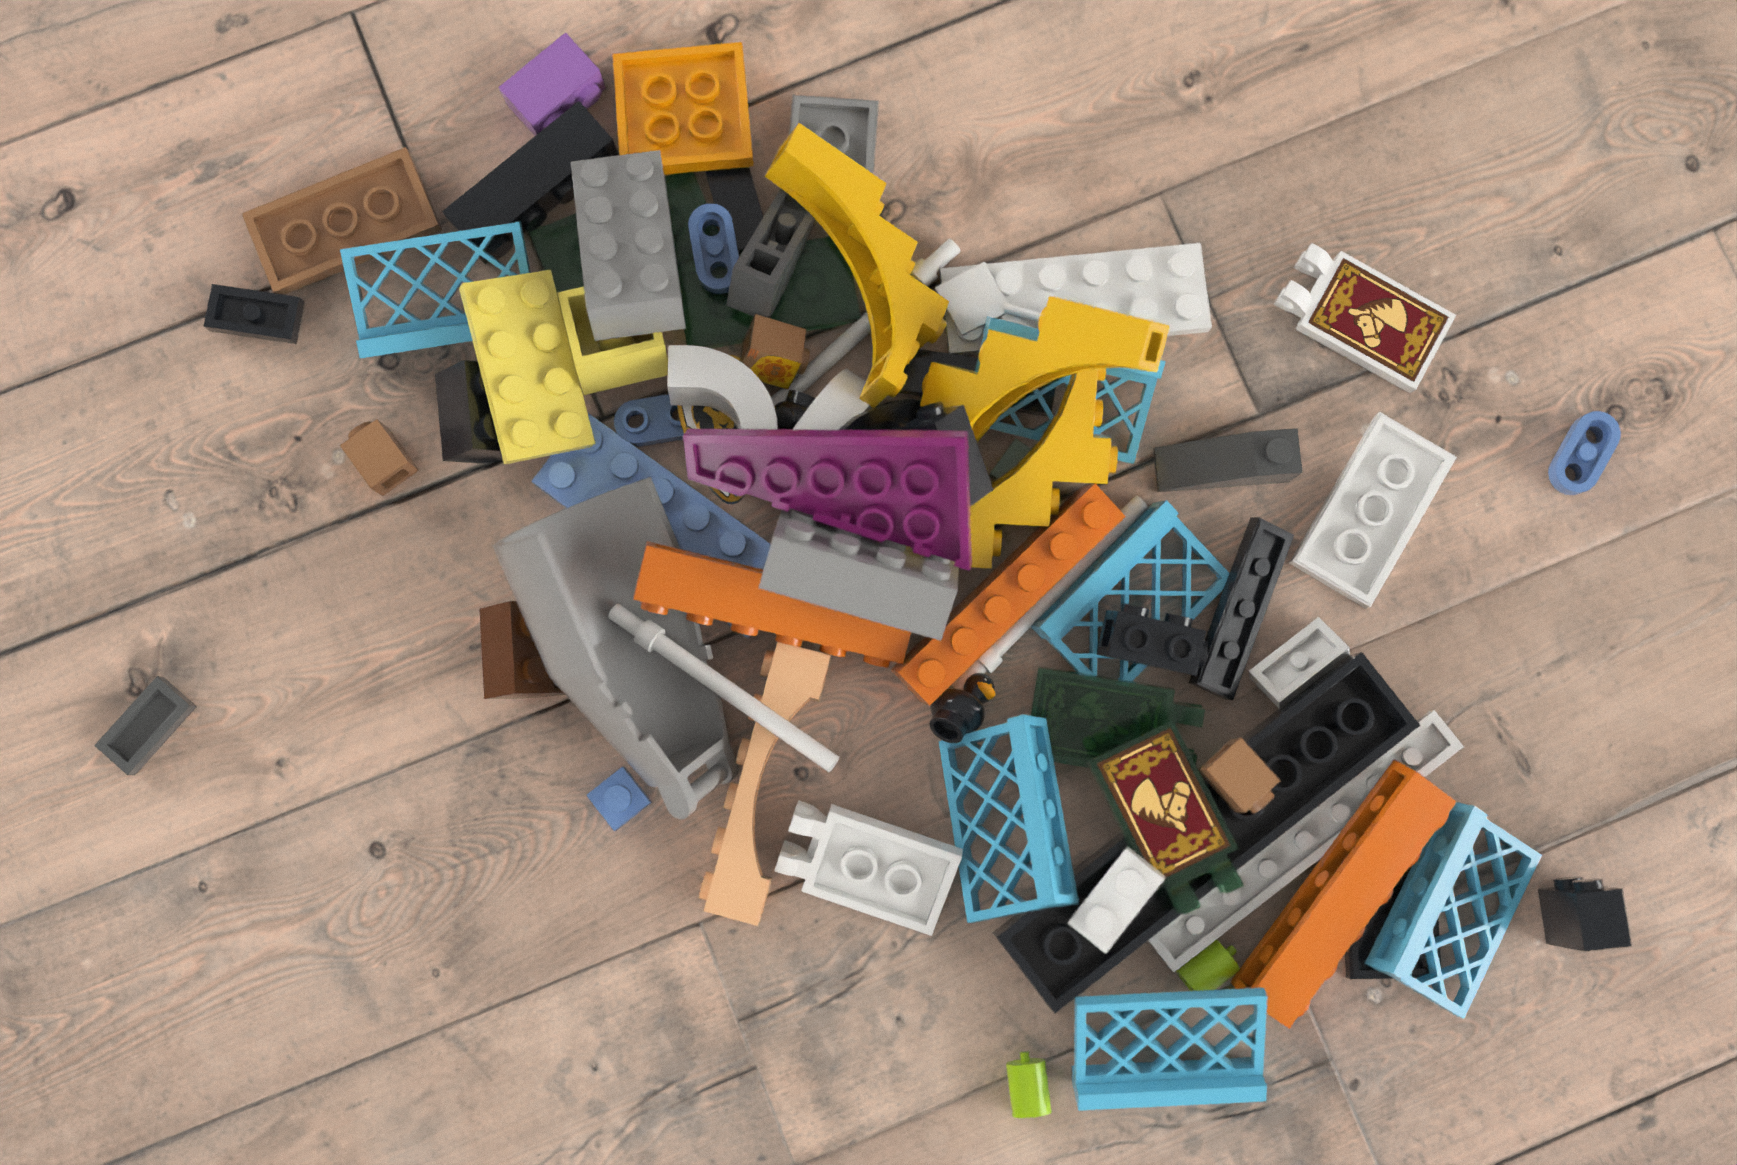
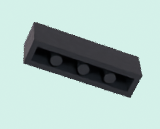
(531, 179)

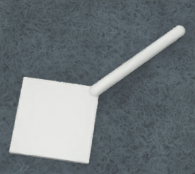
(974, 297)

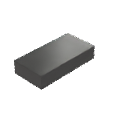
(145, 726)

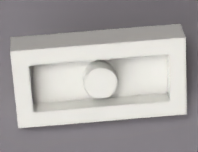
(1299, 662)
(1116, 899)

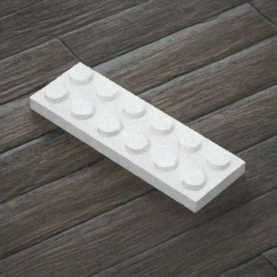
(1145, 283)

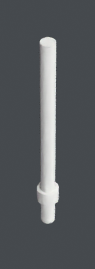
(924, 271)
(652, 637)
(992, 657)

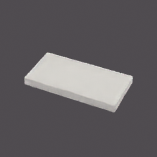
(1372, 510)

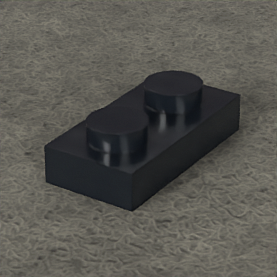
(254, 314)

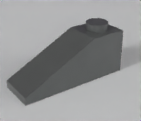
(770, 257)
(1229, 461)

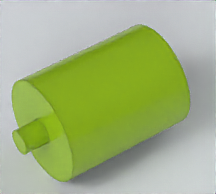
(1209, 968)
(1028, 1087)

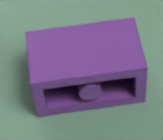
(552, 84)

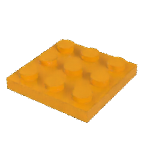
(685, 105)

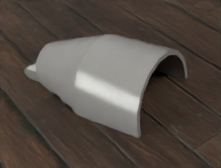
(566, 582)

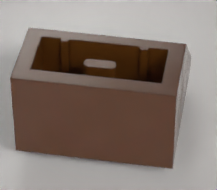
(510, 656)

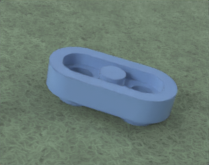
(715, 250)
(657, 424)
(1582, 456)

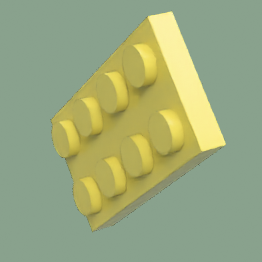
(527, 366)

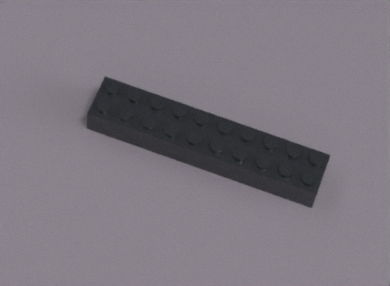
(1311, 748)

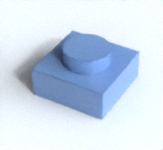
(619, 798)

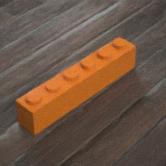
(730, 593)
(1009, 593)
(1344, 891)

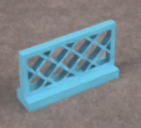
(435, 330)
(1142, 407)
(1116, 566)
(1041, 812)
(1430, 892)
(1168, 1078)

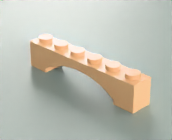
(738, 885)

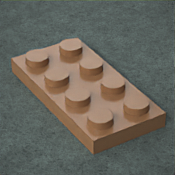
(363, 206)

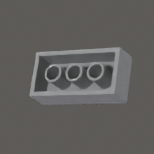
(627, 246)
(859, 575)

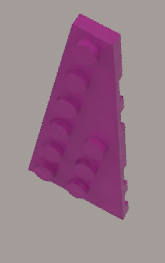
(863, 481)

